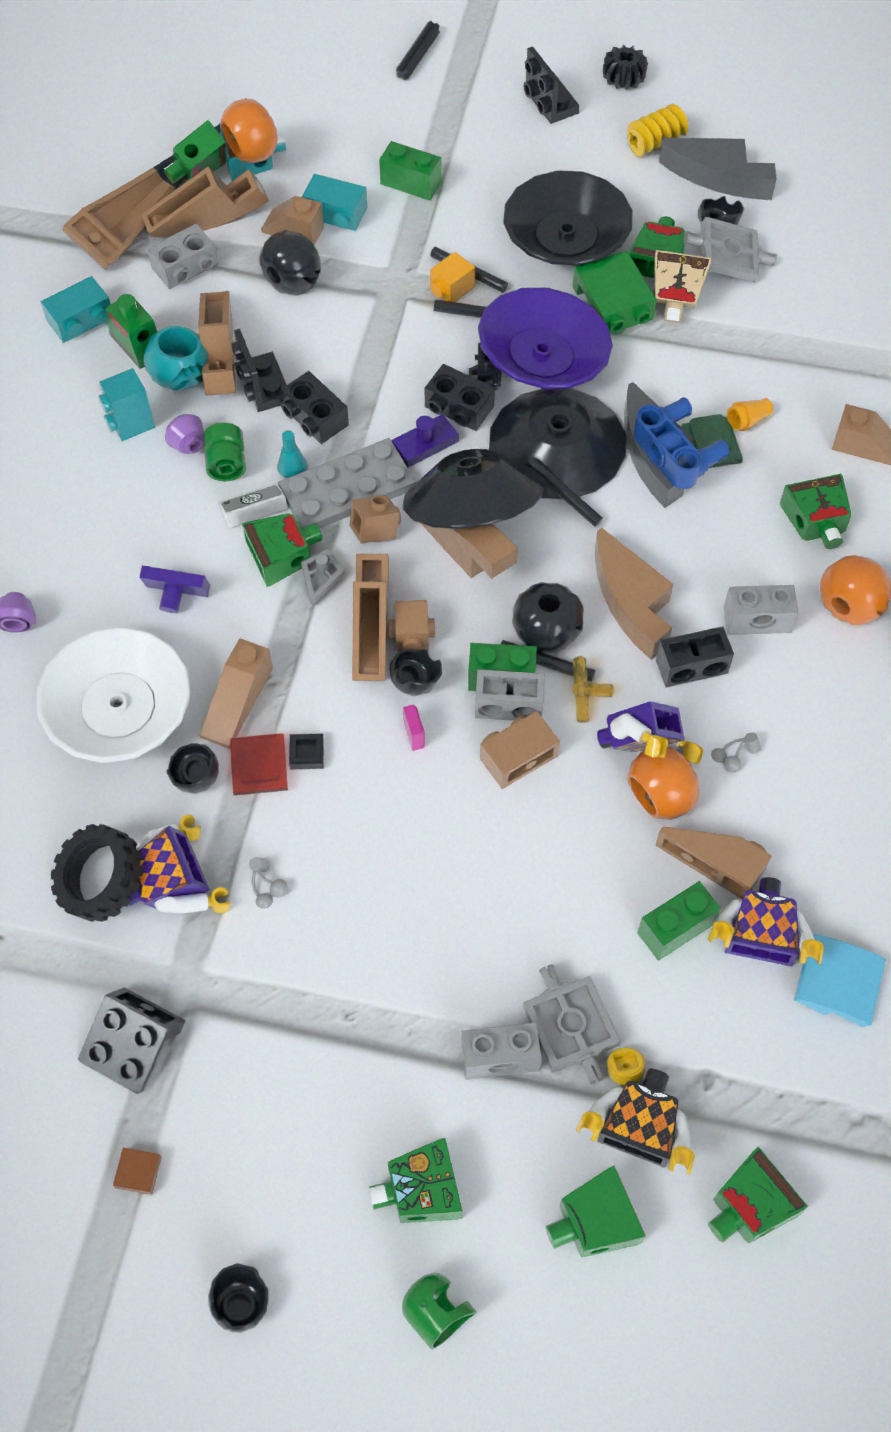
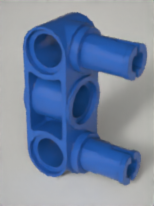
(670, 448)

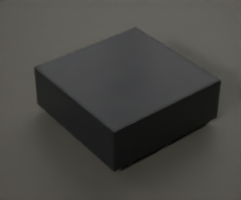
(306, 751)

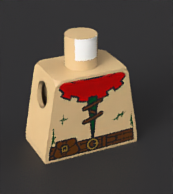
(678, 281)

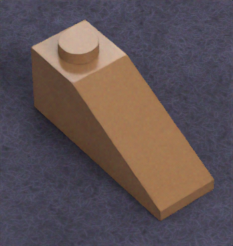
(236, 692)
(719, 857)

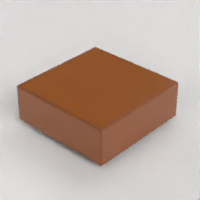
(137, 1171)

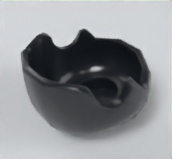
(720, 210)
(414, 672)
(193, 768)
(238, 1298)

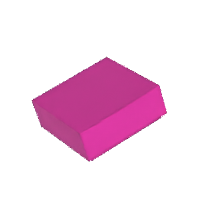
(414, 727)

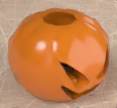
(251, 128)
(855, 590)
(667, 781)

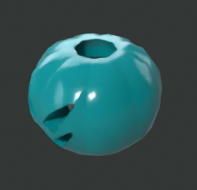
(175, 358)

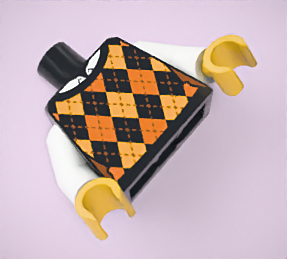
(642, 1122)

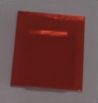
(258, 764)

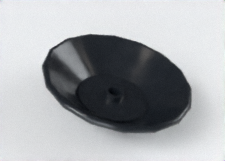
(568, 217)
(580, 454)
(473, 491)

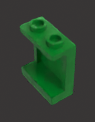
(616, 291)

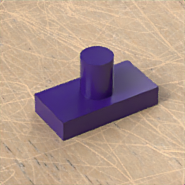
(426, 439)
(173, 585)

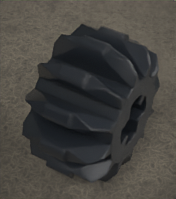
(625, 67)

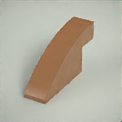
(205, 202)
(216, 337)
(477, 548)
(632, 592)
(370, 617)

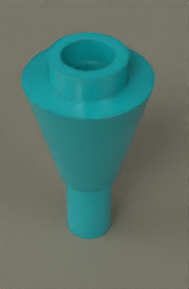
(291, 459)

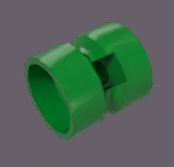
(224, 452)

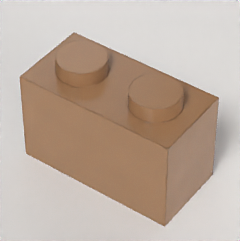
(519, 749)

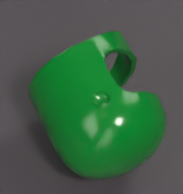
(431, 1312)

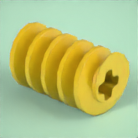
(649, 130)

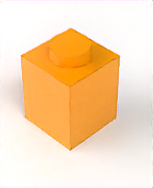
(452, 278)

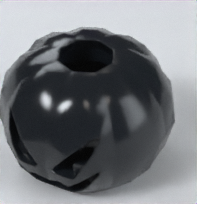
(290, 262)
(544, 629)

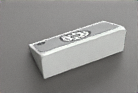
(253, 505)

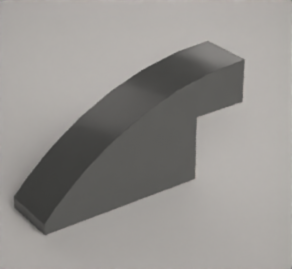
(719, 166)
(650, 474)

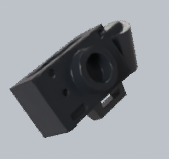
(486, 370)

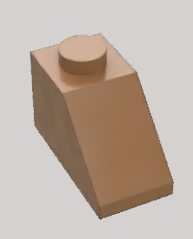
(298, 216)
(863, 435)

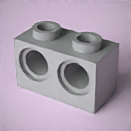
(182, 256)
(508, 694)

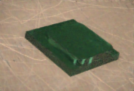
(710, 429)

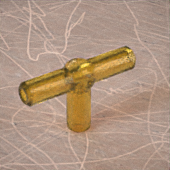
(583, 689)

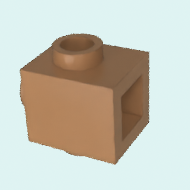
(374, 519)
(411, 625)

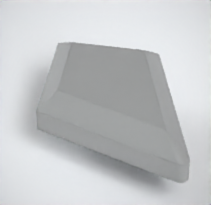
(321, 574)

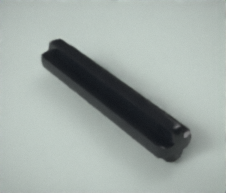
(417, 50)

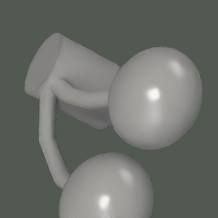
(733, 763)
(277, 888)

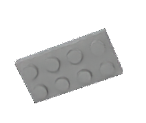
(327, 490)

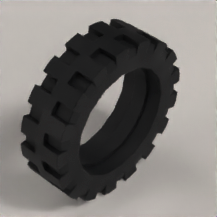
(70, 865)

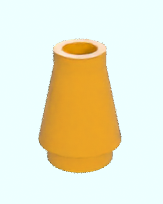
(747, 413)

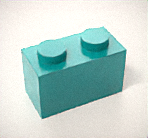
(341, 201)
(76, 309)
(126, 405)

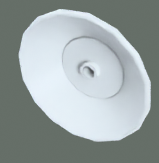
(107, 669)

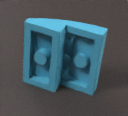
(843, 982)

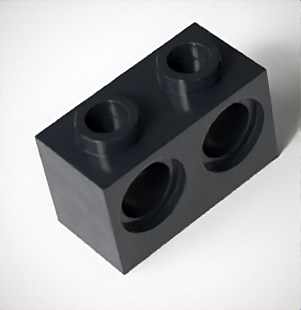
(459, 397)
(314, 407)
(694, 656)

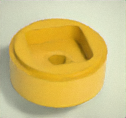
(626, 1065)

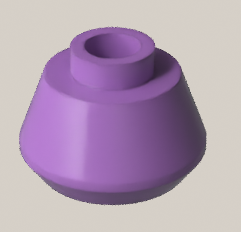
(185, 434)
(16, 613)

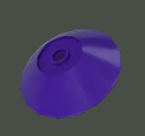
(545, 338)

